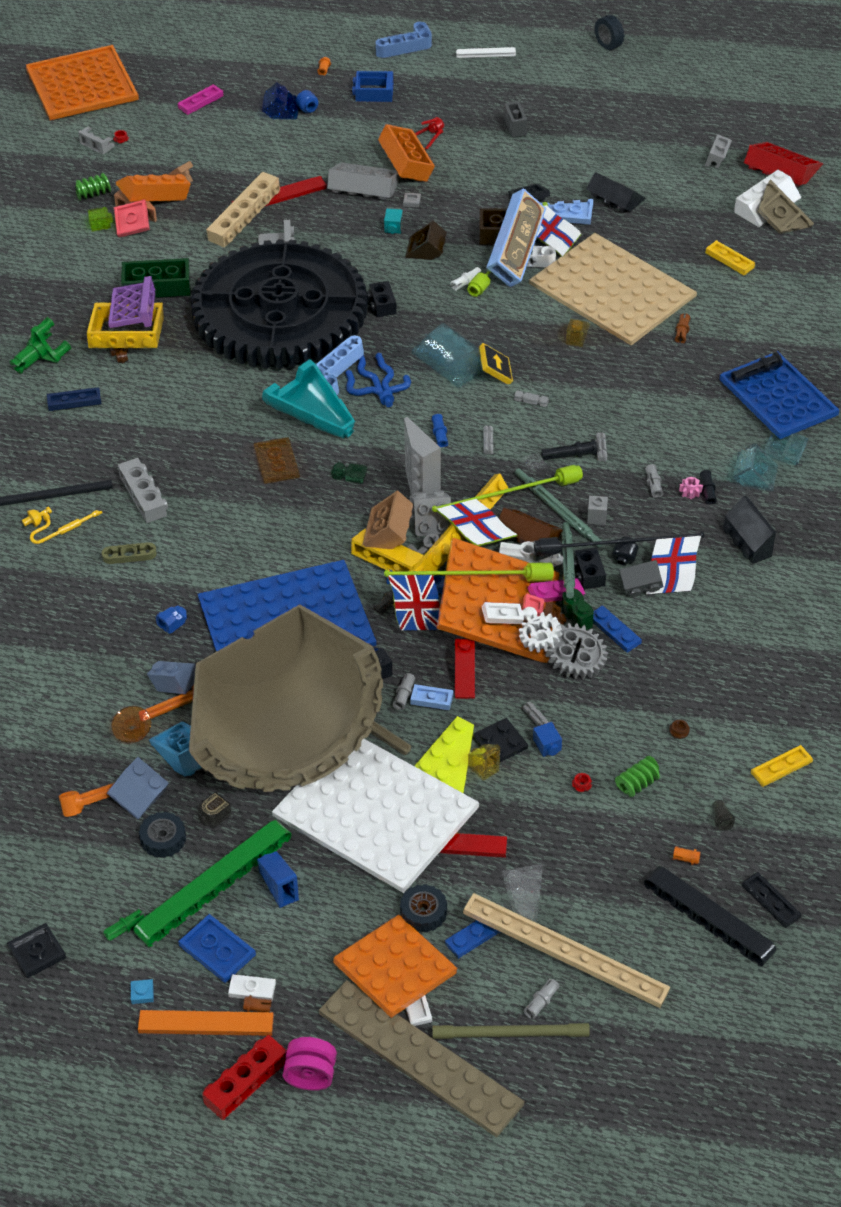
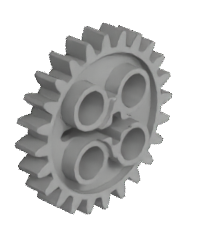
(590, 655)

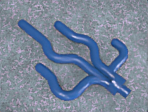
(383, 391)

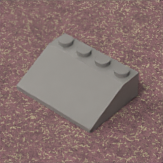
(363, 180)
(421, 460)

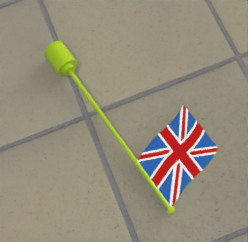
(417, 596)

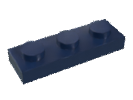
(74, 399)

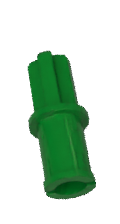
(123, 925)

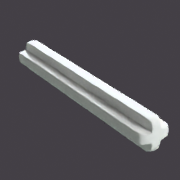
(485, 52)

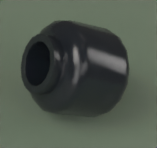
(625, 552)

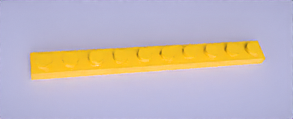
(439, 552)

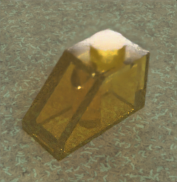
(577, 332)
(485, 760)

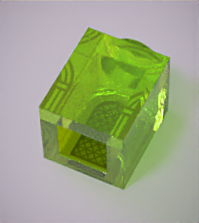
(99, 219)

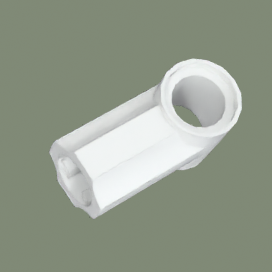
(523, 552)

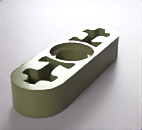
(115, 550)

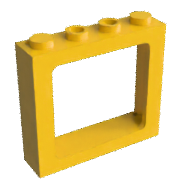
(122, 339)

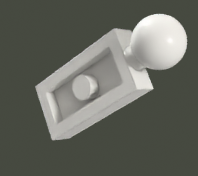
(506, 613)

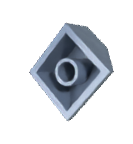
(172, 676)
(138, 788)

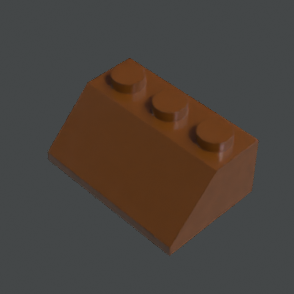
(527, 527)

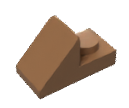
(183, 170)

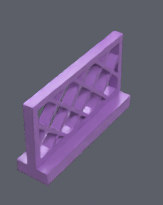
(145, 304)

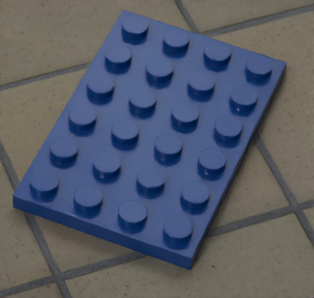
(781, 398)

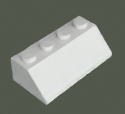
(748, 202)

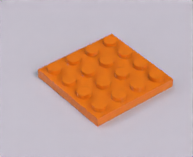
(395, 965)

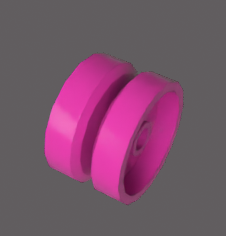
(309, 1063)

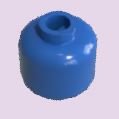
(307, 101)

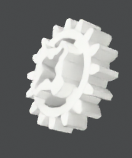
(540, 632)

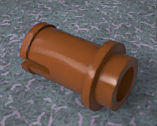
(257, 1004)

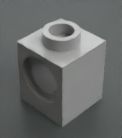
(597, 510)

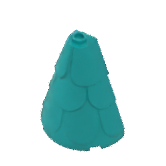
(311, 401)

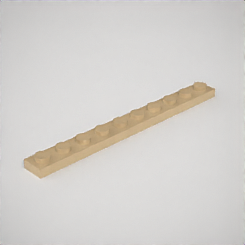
(567, 950)

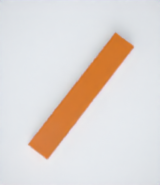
(205, 1022)

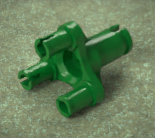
(38, 348)

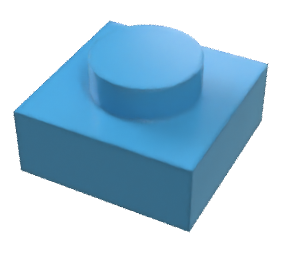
(142, 991)

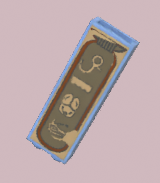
(516, 238)

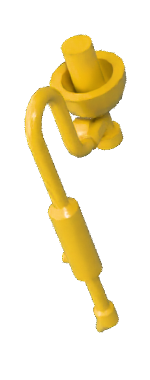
(36, 517)

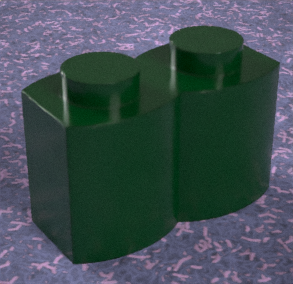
(578, 610)

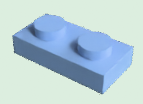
(431, 697)

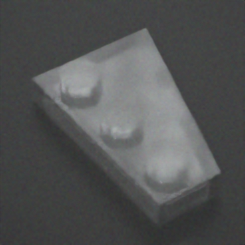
(524, 889)

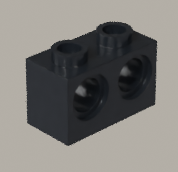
(382, 299)
(589, 568)

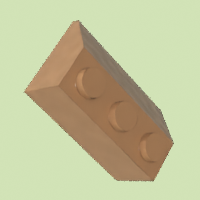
(388, 522)

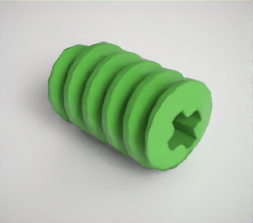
(92, 185)
(638, 776)

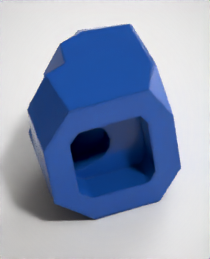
(171, 618)

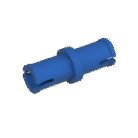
(439, 430)

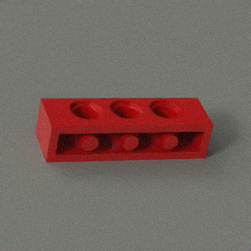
(258, 1073)

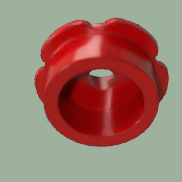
(120, 136)
(582, 778)

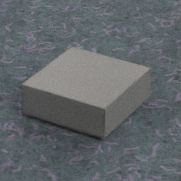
(411, 199)

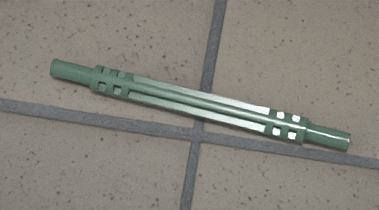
(558, 507)
(568, 561)

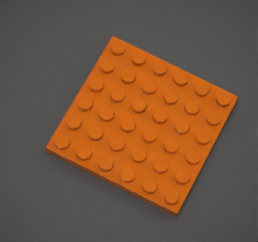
(81, 82)
(465, 594)

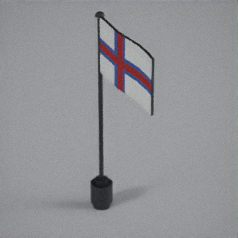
(673, 554)

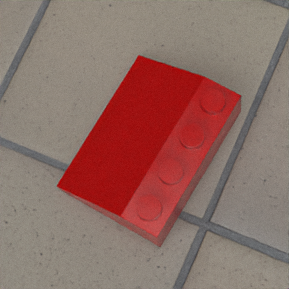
(773, 158)

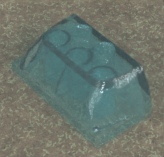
(450, 355)

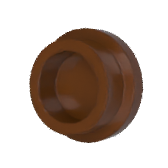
(679, 729)

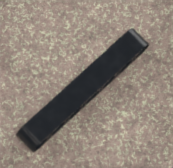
(711, 915)

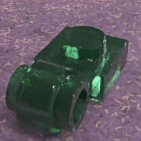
(352, 473)

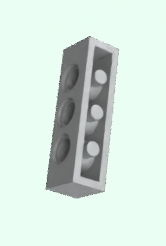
(142, 490)

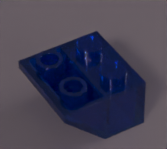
(280, 103)

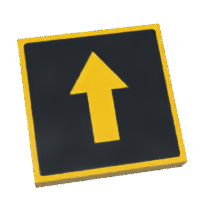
(495, 364)

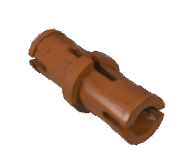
(682, 328)

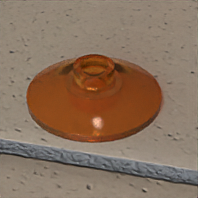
(129, 717)

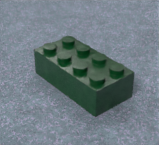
(169, 276)

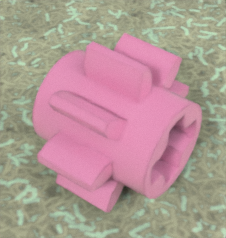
(690, 487)

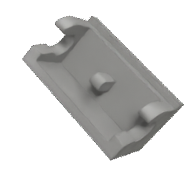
(95, 143)
(718, 150)

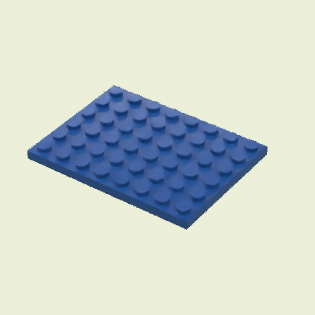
(323, 589)

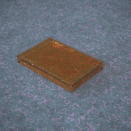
(276, 460)

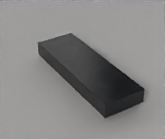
(771, 900)

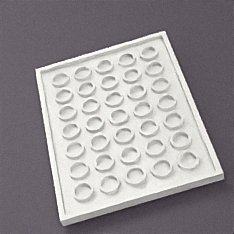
(379, 814)

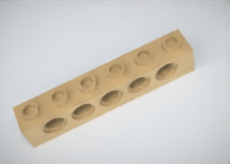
(243, 209)

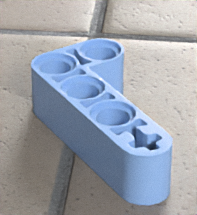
(341, 359)

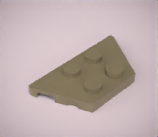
(781, 210)

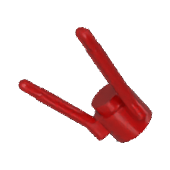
(435, 126)

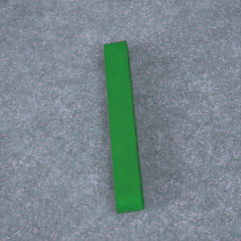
(210, 883)

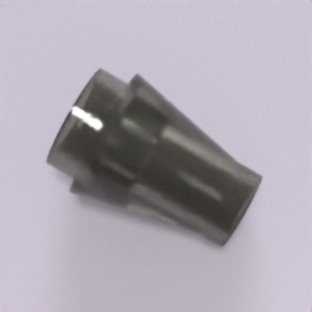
(723, 817)

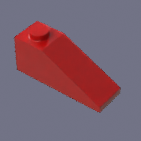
(464, 669)

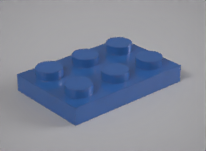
(217, 948)

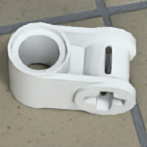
(542, 256)

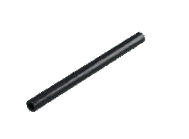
(56, 492)

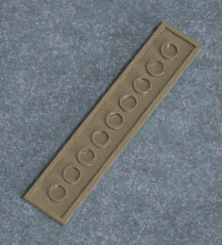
(422, 1059)

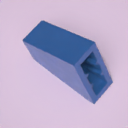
(279, 878)

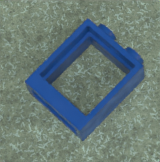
(373, 78)

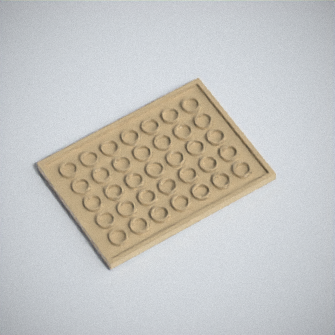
(613, 288)

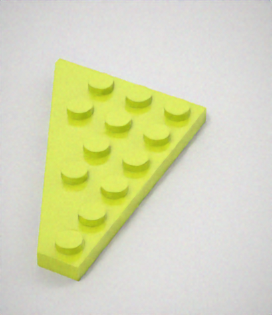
(449, 755)

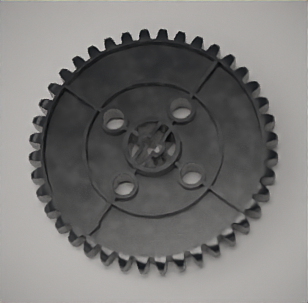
(278, 303)

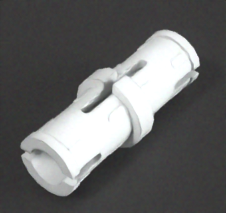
(464, 279)

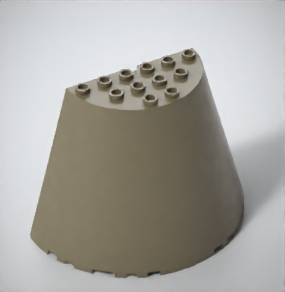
(284, 703)

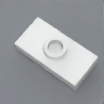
(255, 986)

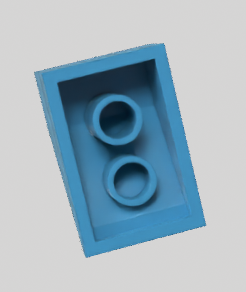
(174, 748)

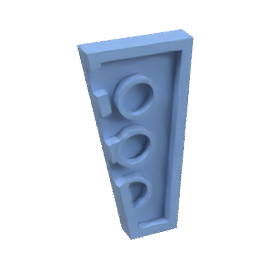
(574, 212)

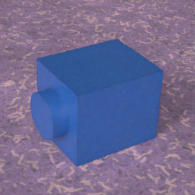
(547, 739)

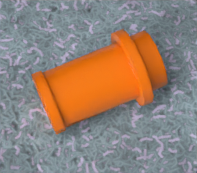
(324, 63)
(686, 855)

